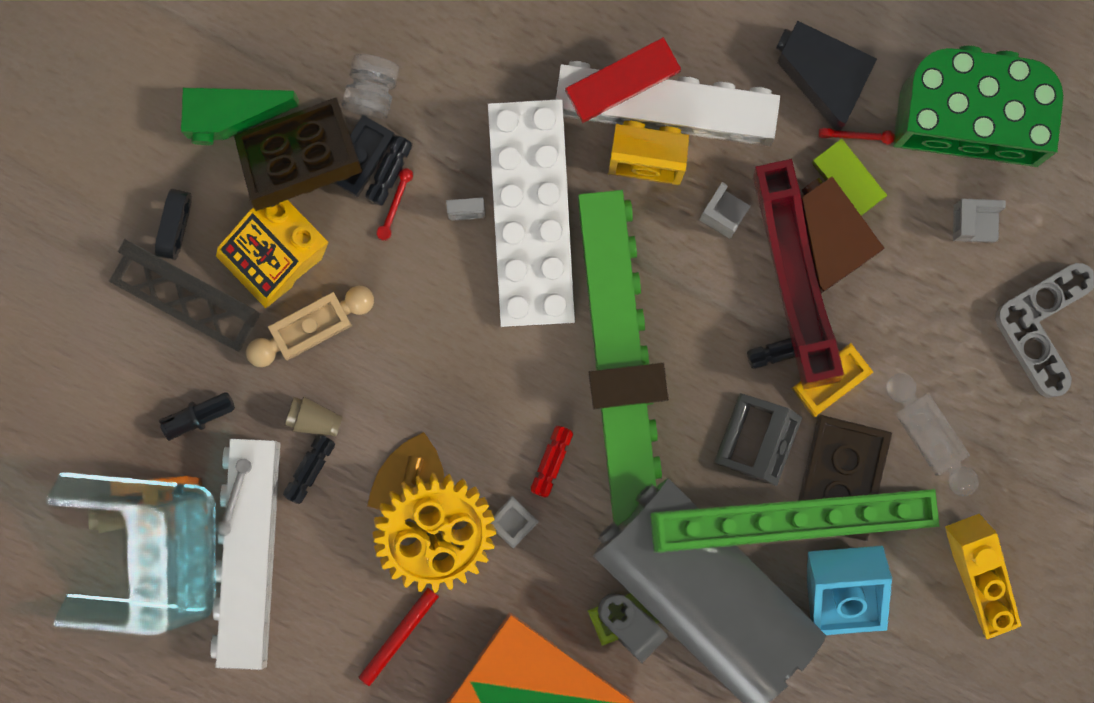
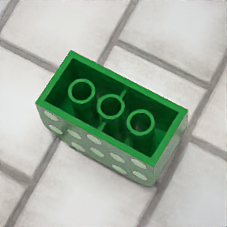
(981, 107)

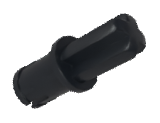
(196, 416)

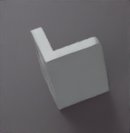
(724, 212)
(977, 220)

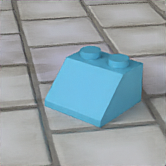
(849, 590)

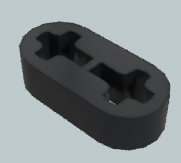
(173, 224)

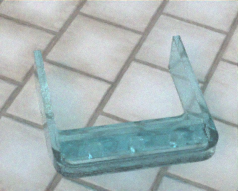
(167, 554)

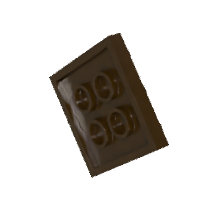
(296, 154)

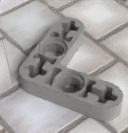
(1032, 315)

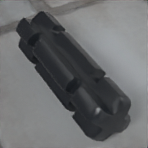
(388, 170)
(772, 353)
(309, 469)

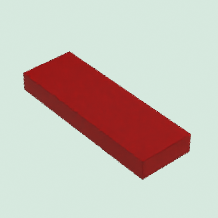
(623, 80)

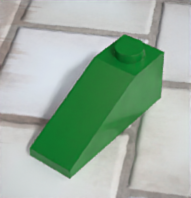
(222, 113)

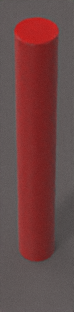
(398, 636)

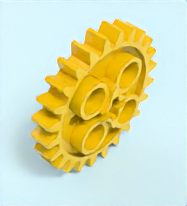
(416, 560)

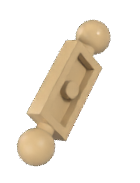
(310, 326)

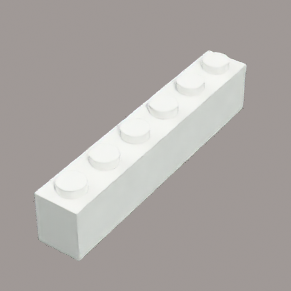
(687, 105)
(247, 558)

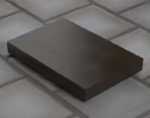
(844, 461)

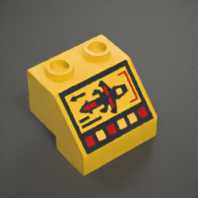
(271, 250)

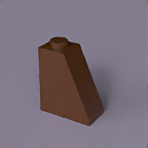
(835, 232)

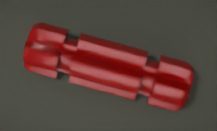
(551, 461)

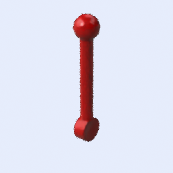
(886, 137)
(384, 232)

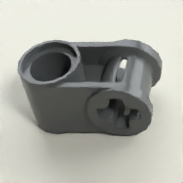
(635, 630)

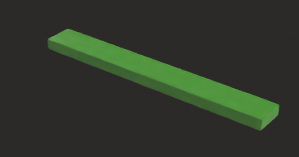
(793, 520)

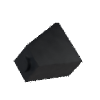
(825, 71)

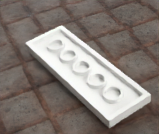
(531, 212)

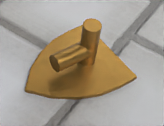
(409, 460)

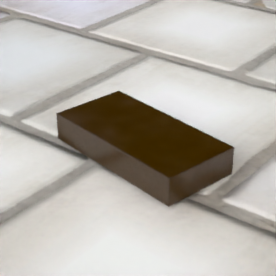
(628, 386)

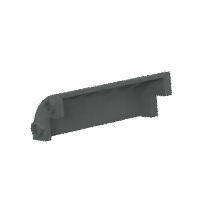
(711, 601)

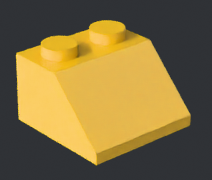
(649, 153)

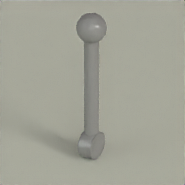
(243, 467)

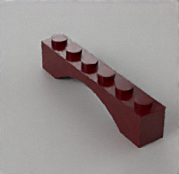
(796, 276)

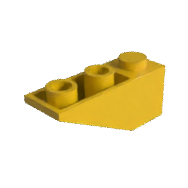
(984, 574)

